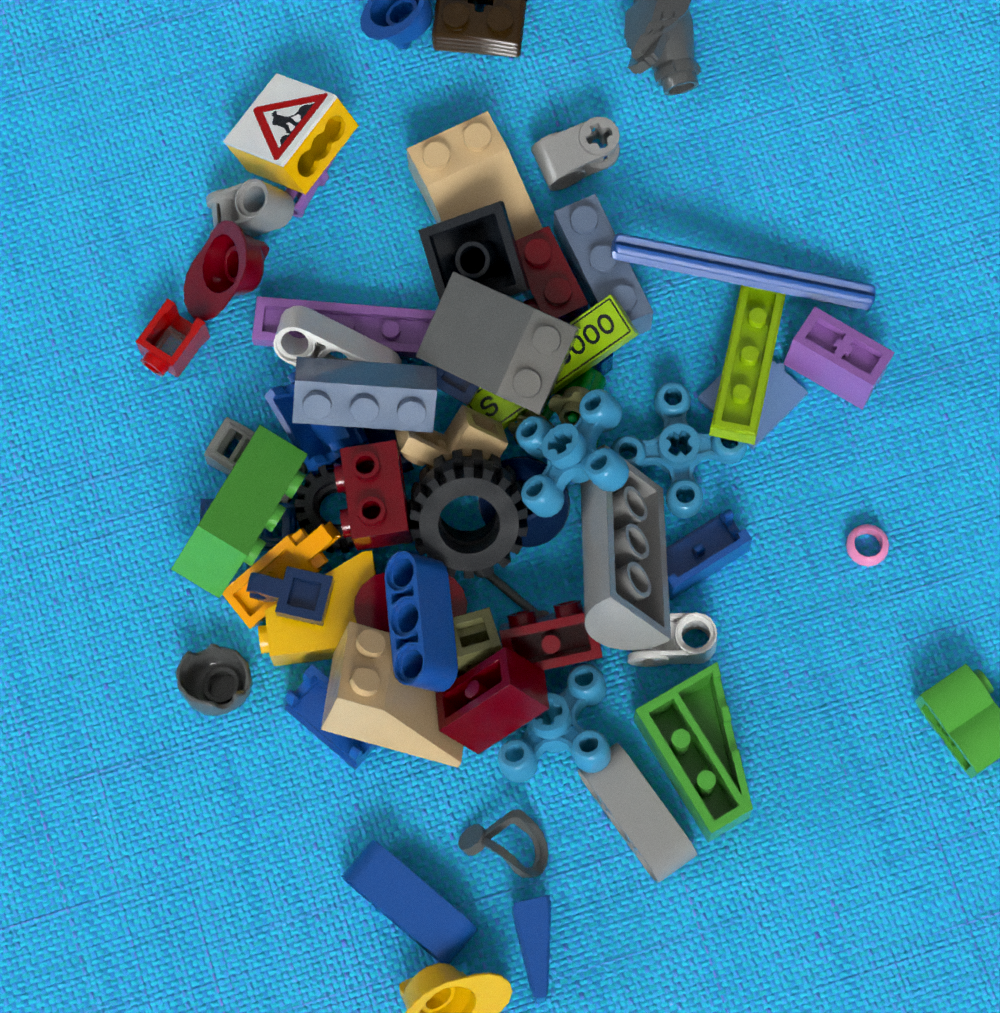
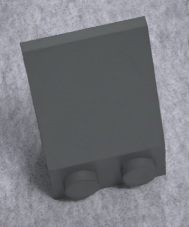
(498, 343)

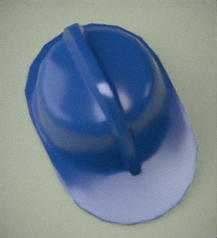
(396, 20)

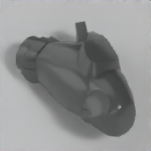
(663, 40)

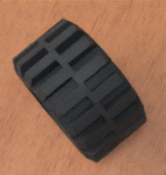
(468, 477)

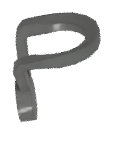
(477, 838)

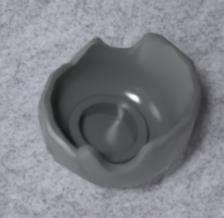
(214, 680)

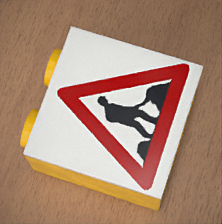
(291, 133)

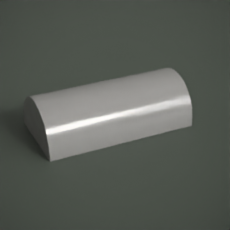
(625, 563)

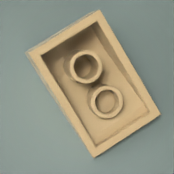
(471, 170)
(375, 708)

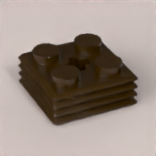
(491, 32)

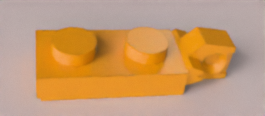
(295, 551)

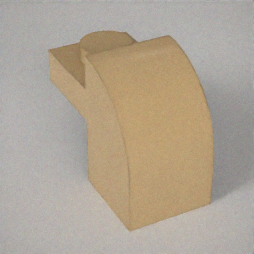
(466, 432)

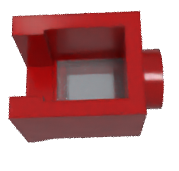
(170, 341)

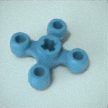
(676, 432)
(572, 453)
(584, 689)

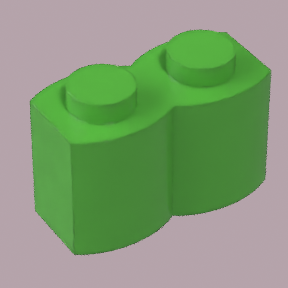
(965, 718)

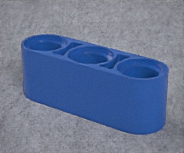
(420, 622)
(409, 903)

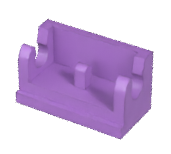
(838, 357)

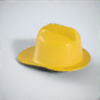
(447, 990)

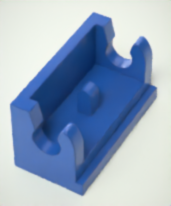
(318, 441)
(705, 552)
(307, 707)

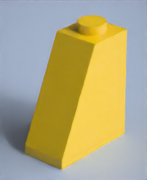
(301, 642)

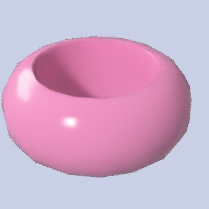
(872, 530)

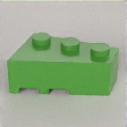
(241, 512)
(698, 751)

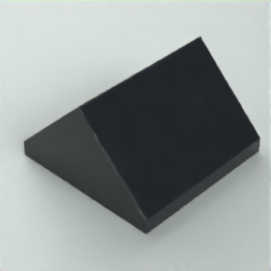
(477, 247)

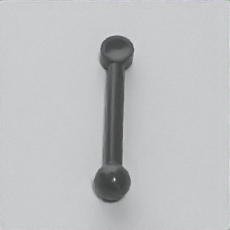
(509, 592)

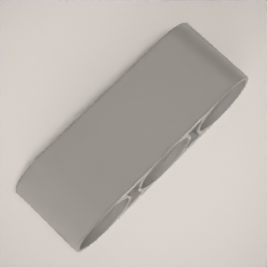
(639, 815)

